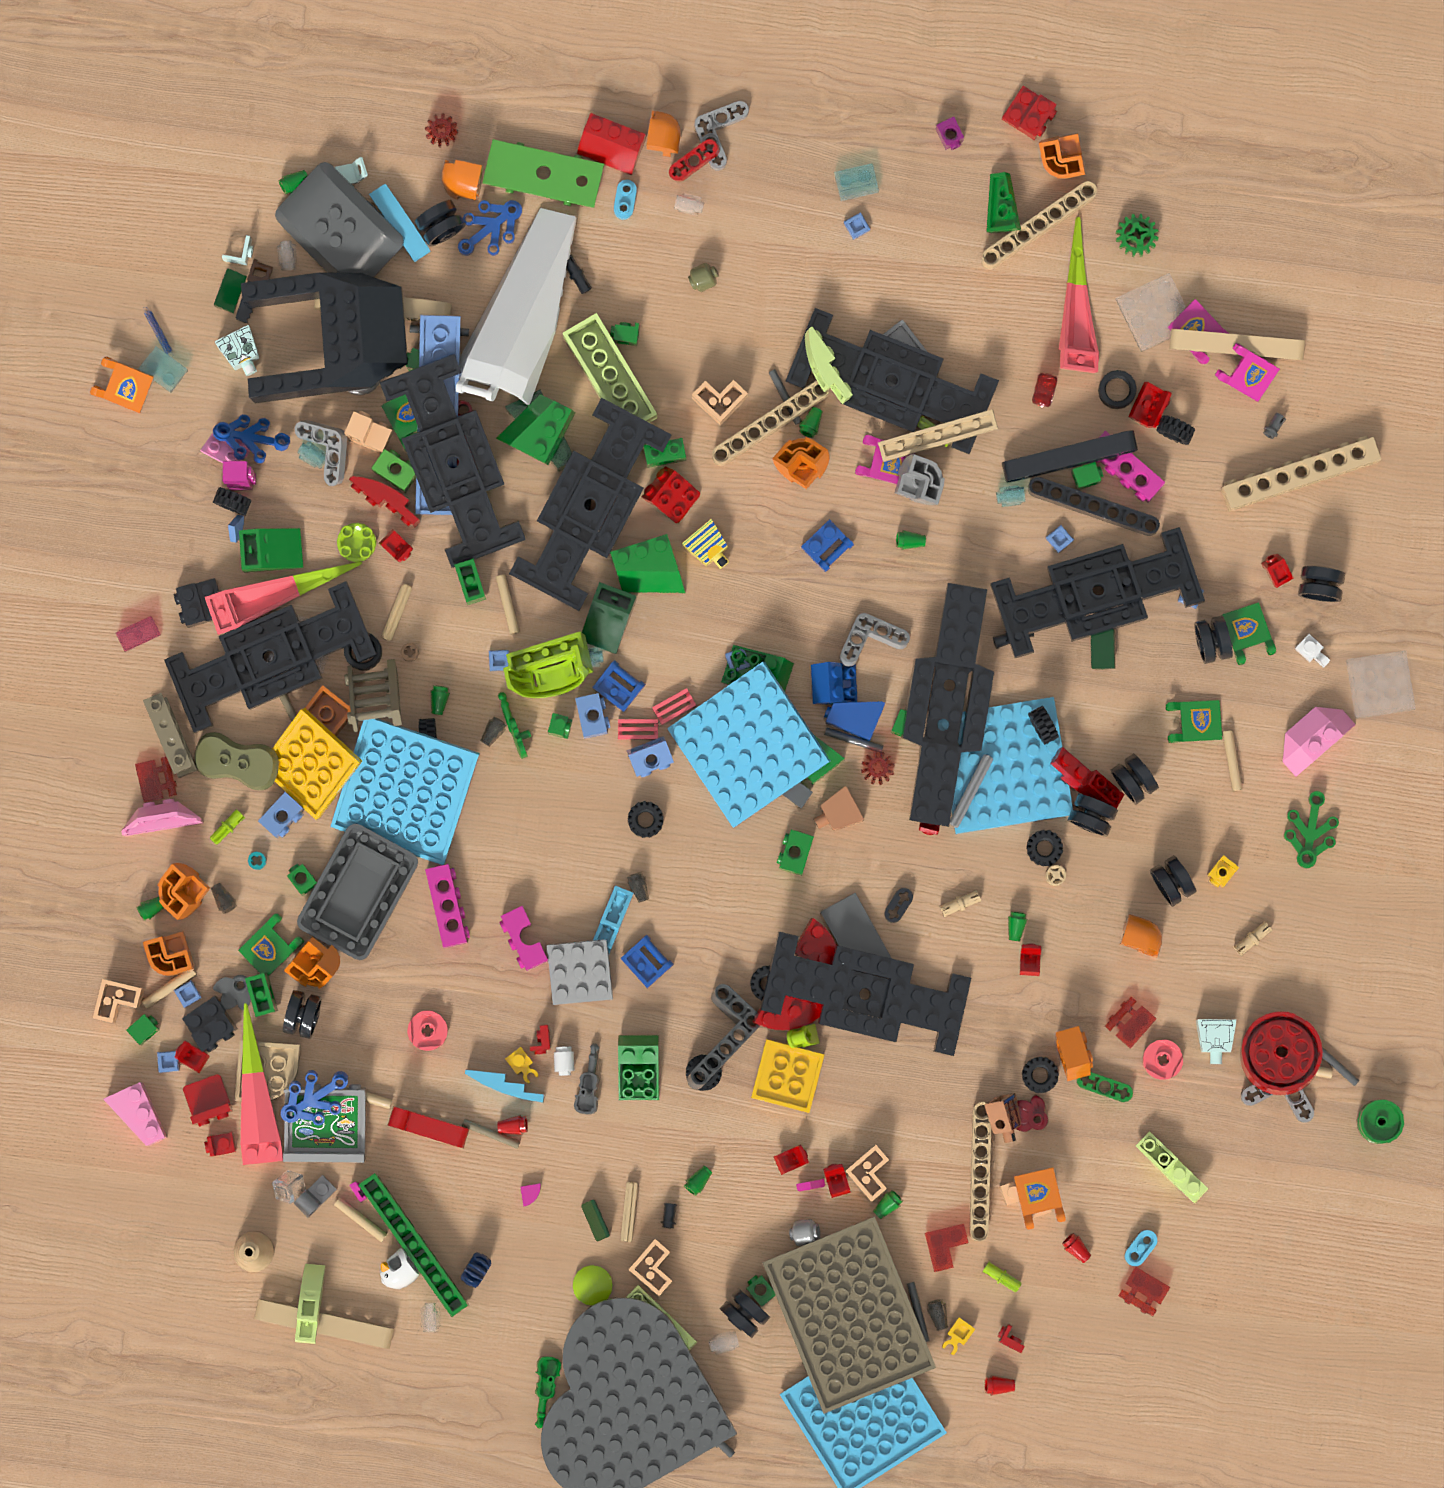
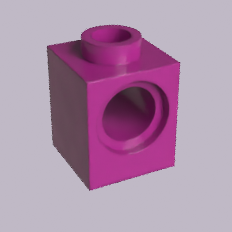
(949, 125)

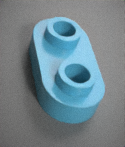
(626, 199)
(1140, 1248)

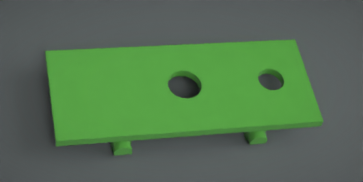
(516, 166)

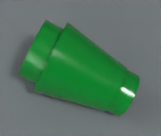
(292, 181)
(810, 425)
(909, 540)
(439, 698)
(149, 908)
(1016, 925)
(697, 1182)
(888, 1204)

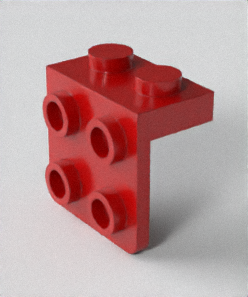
(671, 494)
(207, 1100)

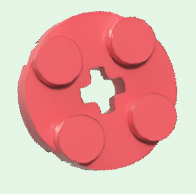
(435, 1022)
(1152, 1064)

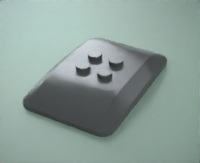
(338, 224)
(357, 892)

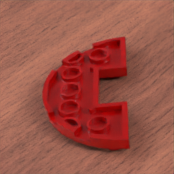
(815, 945)

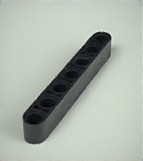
(1070, 456)
(1104, 505)

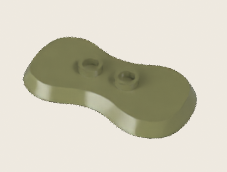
(250, 764)

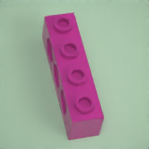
(1138, 469)
(435, 876)

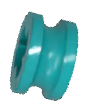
(257, 854)

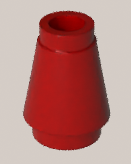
(513, 1125)
(1076, 1247)
(998, 1385)

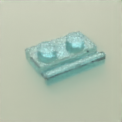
(856, 182)
(164, 368)

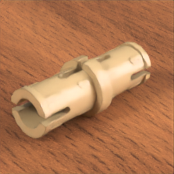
(960, 903)
(1252, 938)

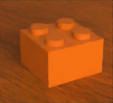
(329, 710)
(1073, 1053)

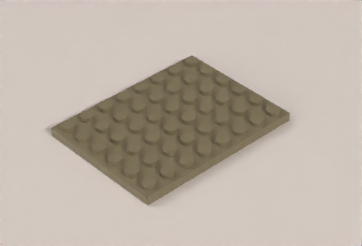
(849, 1315)

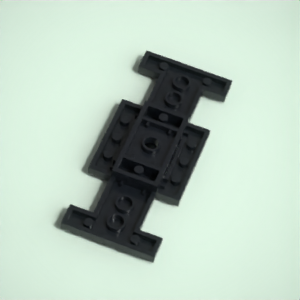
(917, 385)
(443, 438)
(575, 526)
(1072, 594)
(293, 646)
(889, 1002)

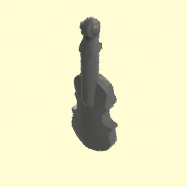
(586, 1100)

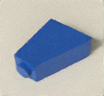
(855, 717)

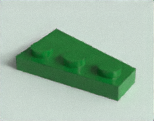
(1002, 206)

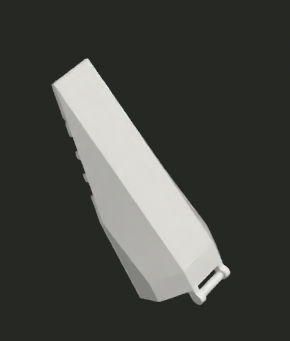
(522, 314)

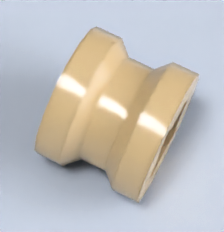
(1058, 874)

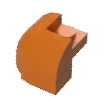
(663, 133)
(1062, 156)
(462, 179)
(802, 461)
(181, 890)
(1142, 936)
(169, 954)
(314, 964)

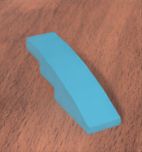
(400, 221)
(613, 916)
(498, 1082)

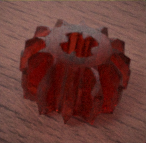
(441, 123)
(1044, 389)
(884, 766)

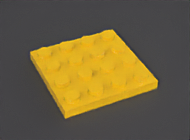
(313, 763)

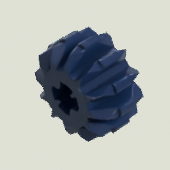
(476, 1269)

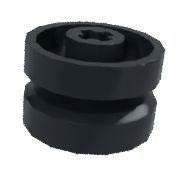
(440, 223)
(1321, 584)
(1213, 639)
(1134, 778)
(1093, 813)
(1173, 881)
(305, 1014)
(744, 1313)

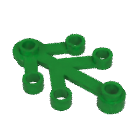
(1310, 833)

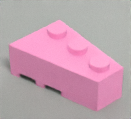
(138, 1112)

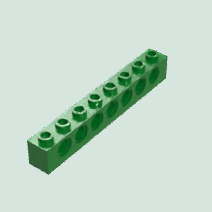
(413, 1244)

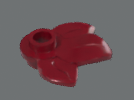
(1029, 1111)

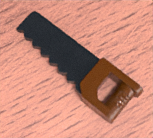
(243, 312)

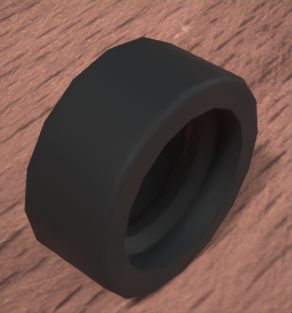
(1121, 375)
(368, 665)

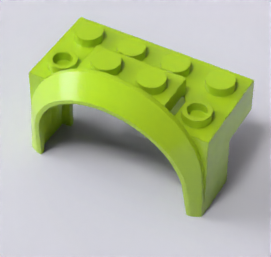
(553, 679)

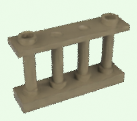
(390, 687)
(170, 735)

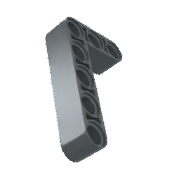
(728, 1041)

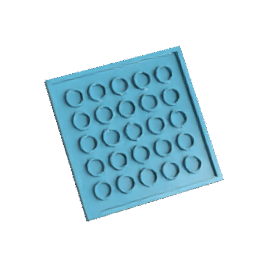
(748, 744)
(1020, 780)
(407, 788)
(865, 1435)

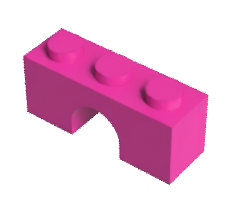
(238, 475)
(530, 955)

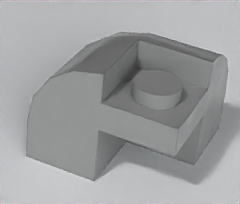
(920, 480)

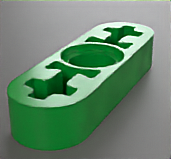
(1117, 1096)

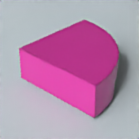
(810, 1185)
(357, 1191)
(530, 1193)

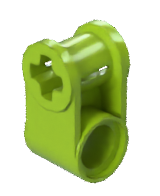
(803, 1036)

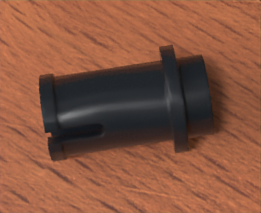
(669, 1216)

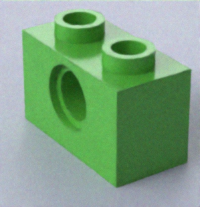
(383, 468)

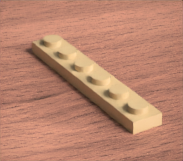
(938, 435)

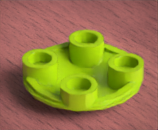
(356, 542)
(592, 1285)

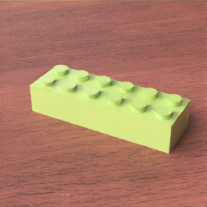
(607, 367)

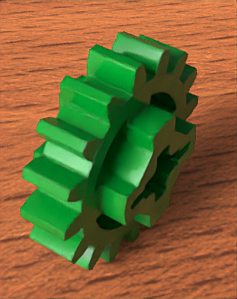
(1144, 232)

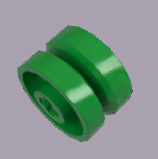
(1368, 1121)

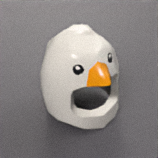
(398, 1270)

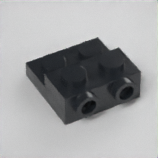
(193, 602)
(210, 1024)

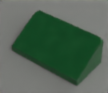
(229, 291)
(1103, 650)
(595, 1220)

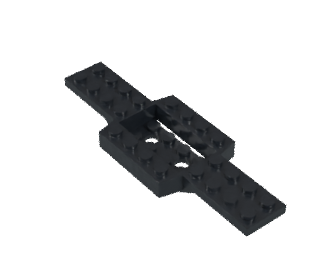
(952, 660)

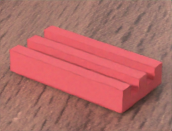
(689, 698)
(637, 721)

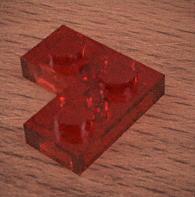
(939, 1243)

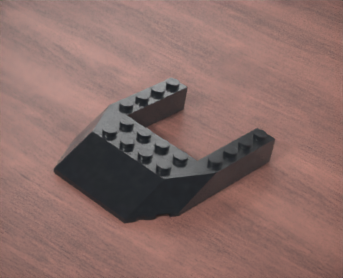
(359, 332)

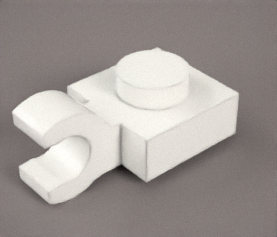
(1310, 649)

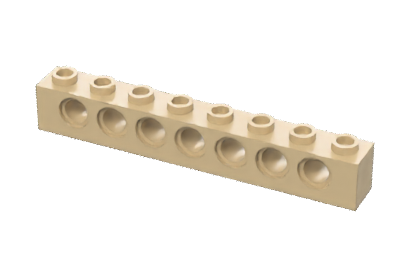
(1365, 445)

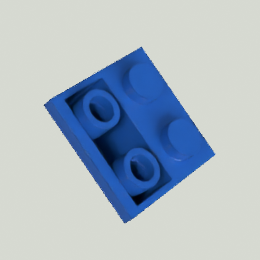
(833, 683)

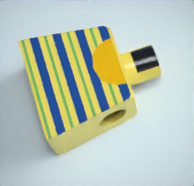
(707, 545)

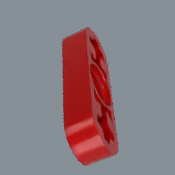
(679, 164)

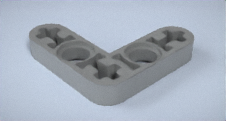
(714, 125)
(332, 445)
(865, 632)
(1297, 1111)

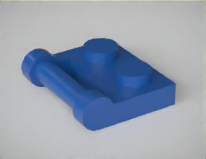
(822, 541)
(614, 691)
(641, 966)

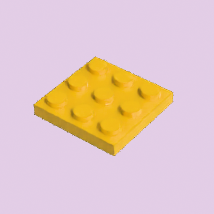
(787, 1076)

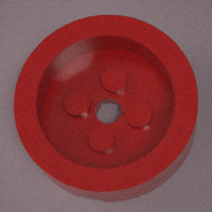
(1276, 1073)

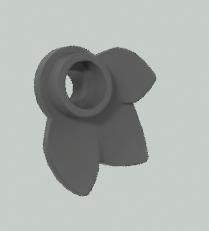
(231, 993)

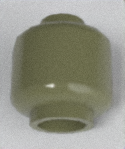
(703, 277)

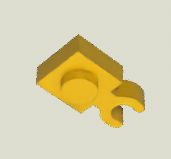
(520, 1063)
(959, 1333)

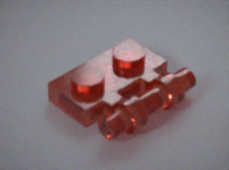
(150, 782)
(1134, 1027)
(1146, 1285)

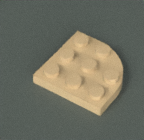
(279, 1066)

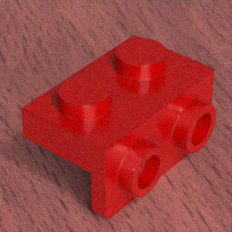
(1150, 405)

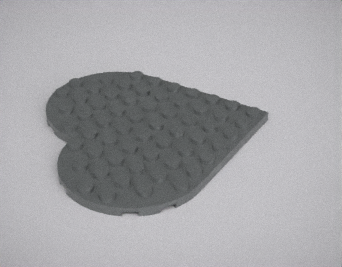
(632, 1401)

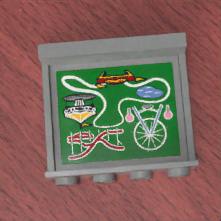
(338, 1138)

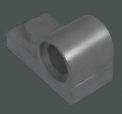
(315, 1196)

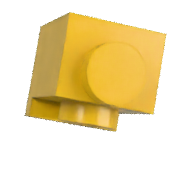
(1223, 863)

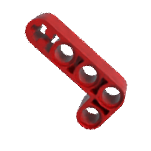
(428, 1127)

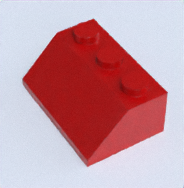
(611, 144)

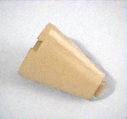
(262, 1251)

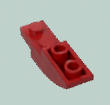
(379, 493)
(1086, 781)

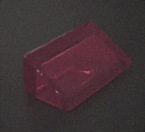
(138, 633)

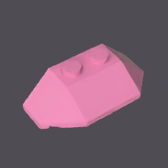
(1313, 736)
(160, 817)

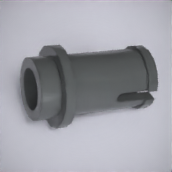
(1274, 426)

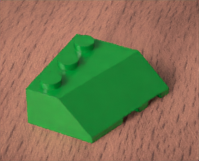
(538, 429)
(648, 567)

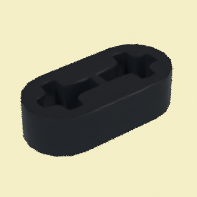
(902, 908)

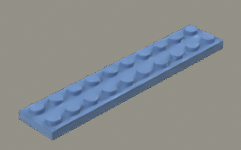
(438, 340)

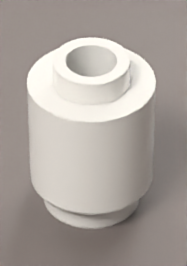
(564, 1061)

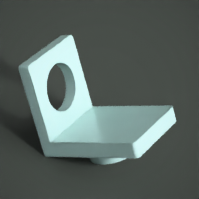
(351, 171)
(247, 252)

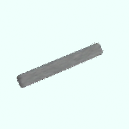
(971, 790)

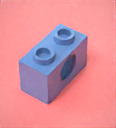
(592, 703)
(657, 747)
(270, 820)

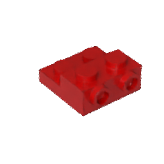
(1030, 113)

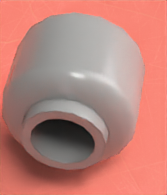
(804, 1232)

